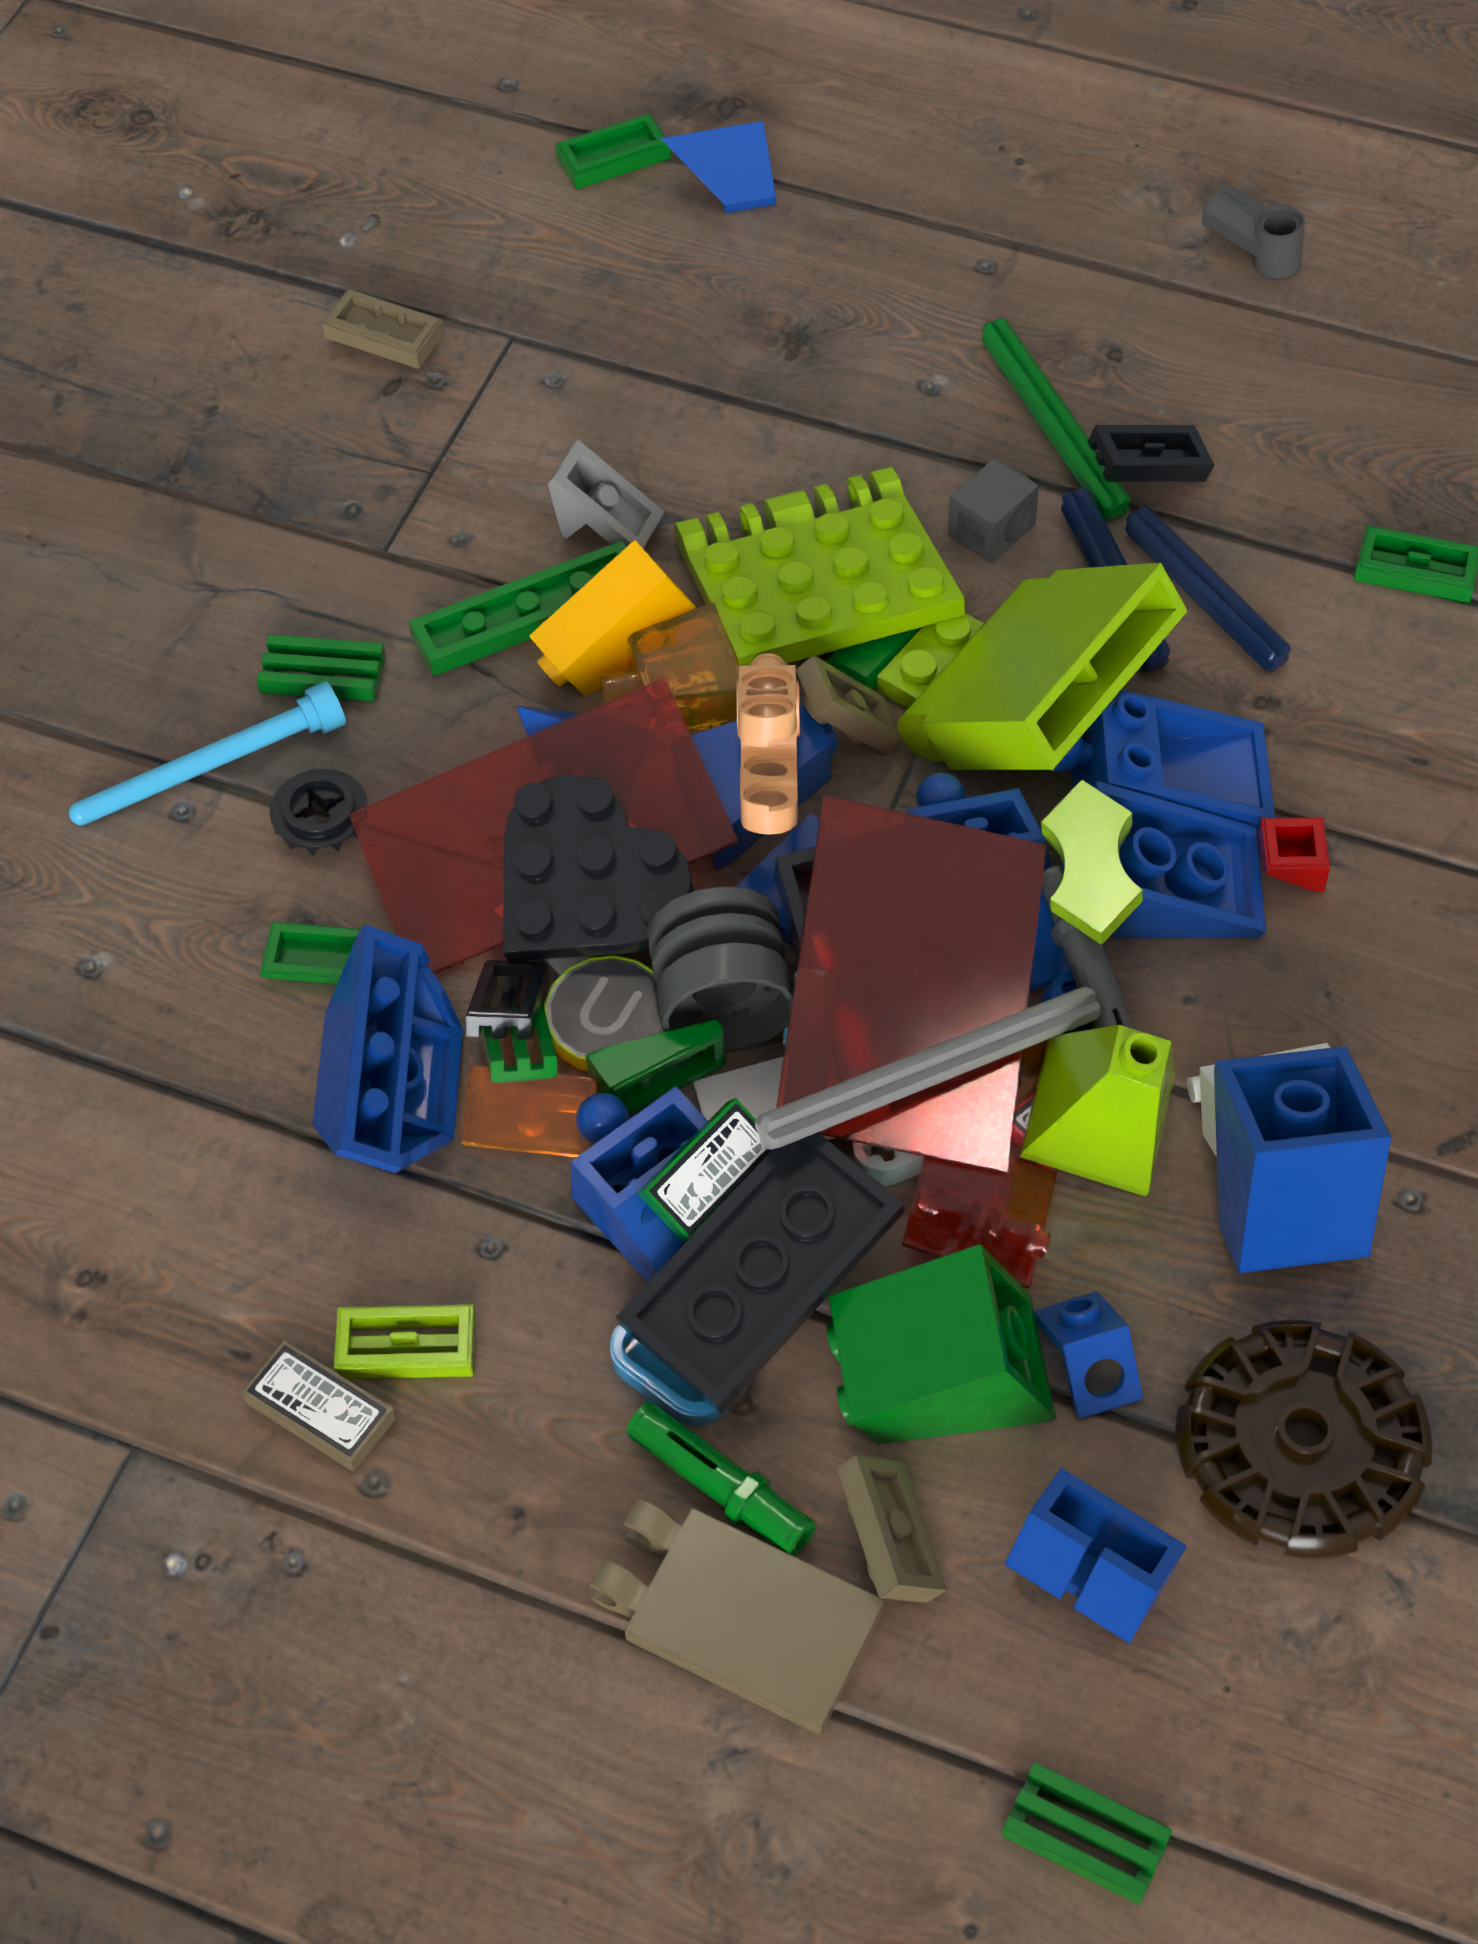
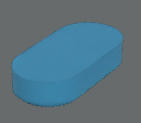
(658, 1382)

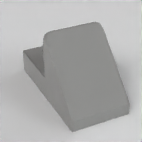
(596, 495)

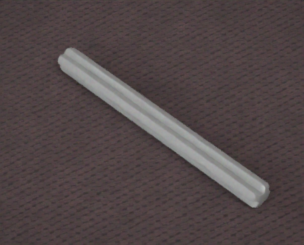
(926, 1068)

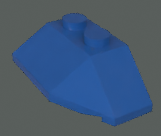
(388, 1056)

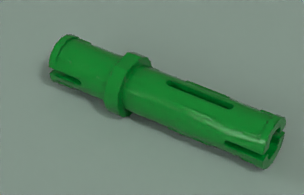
(742, 1494)

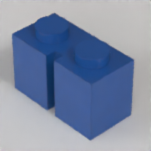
(1096, 1552)

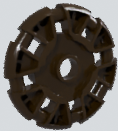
(1295, 1473)

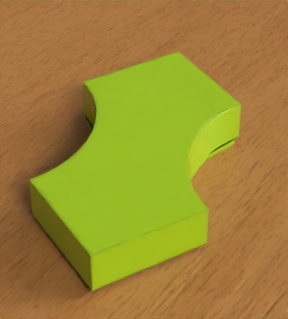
(1094, 886)

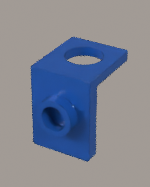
(1087, 1332)

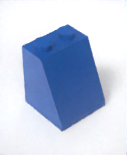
(1297, 1159)

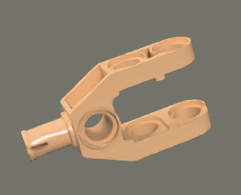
(768, 736)

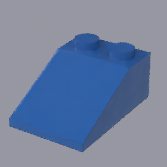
(1193, 871)

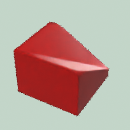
(1295, 851)

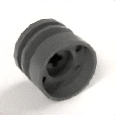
(723, 961)

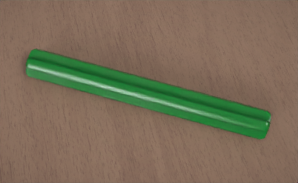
(1053, 416)

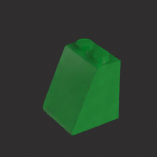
(939, 1351)

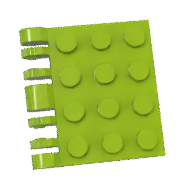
(820, 579)

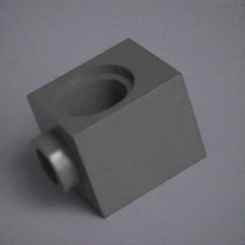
(993, 510)

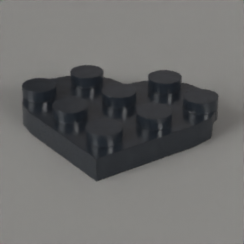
(581, 874)

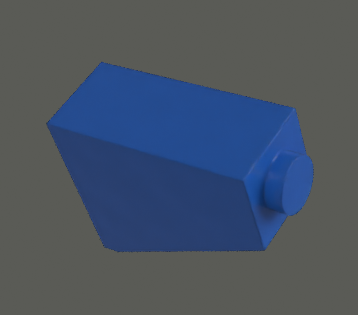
(722, 759)

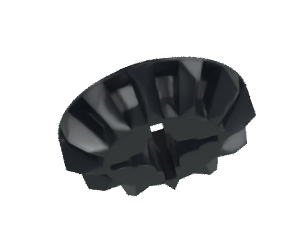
(333, 791)

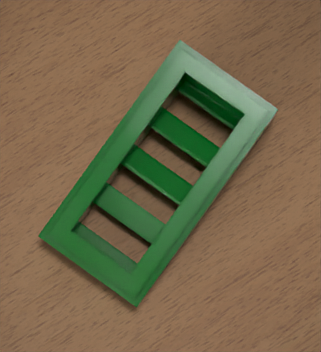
(655, 1064)

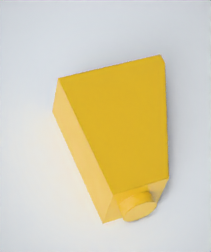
(592, 628)

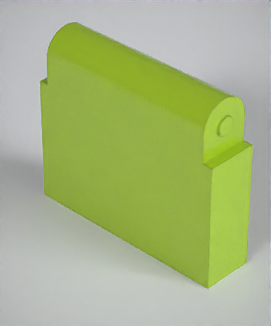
(1042, 668)

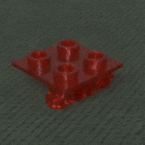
(973, 1206)

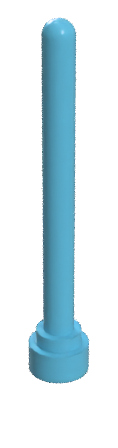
(313, 712)

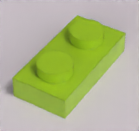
(925, 658)

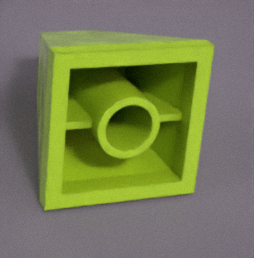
(1102, 1106)

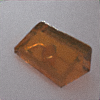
(526, 1114)

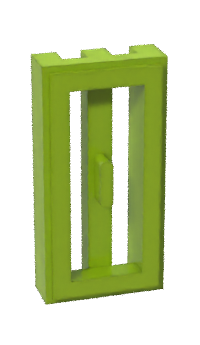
(420, 1352)

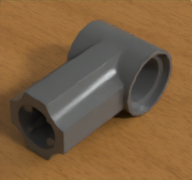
(1268, 233)

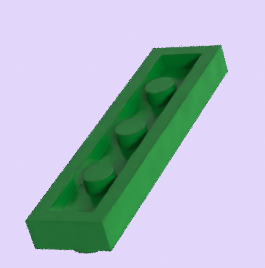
(502, 614)

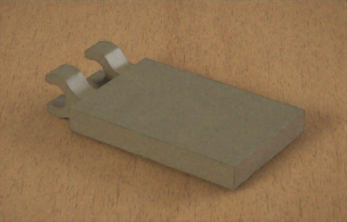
(741, 1614)

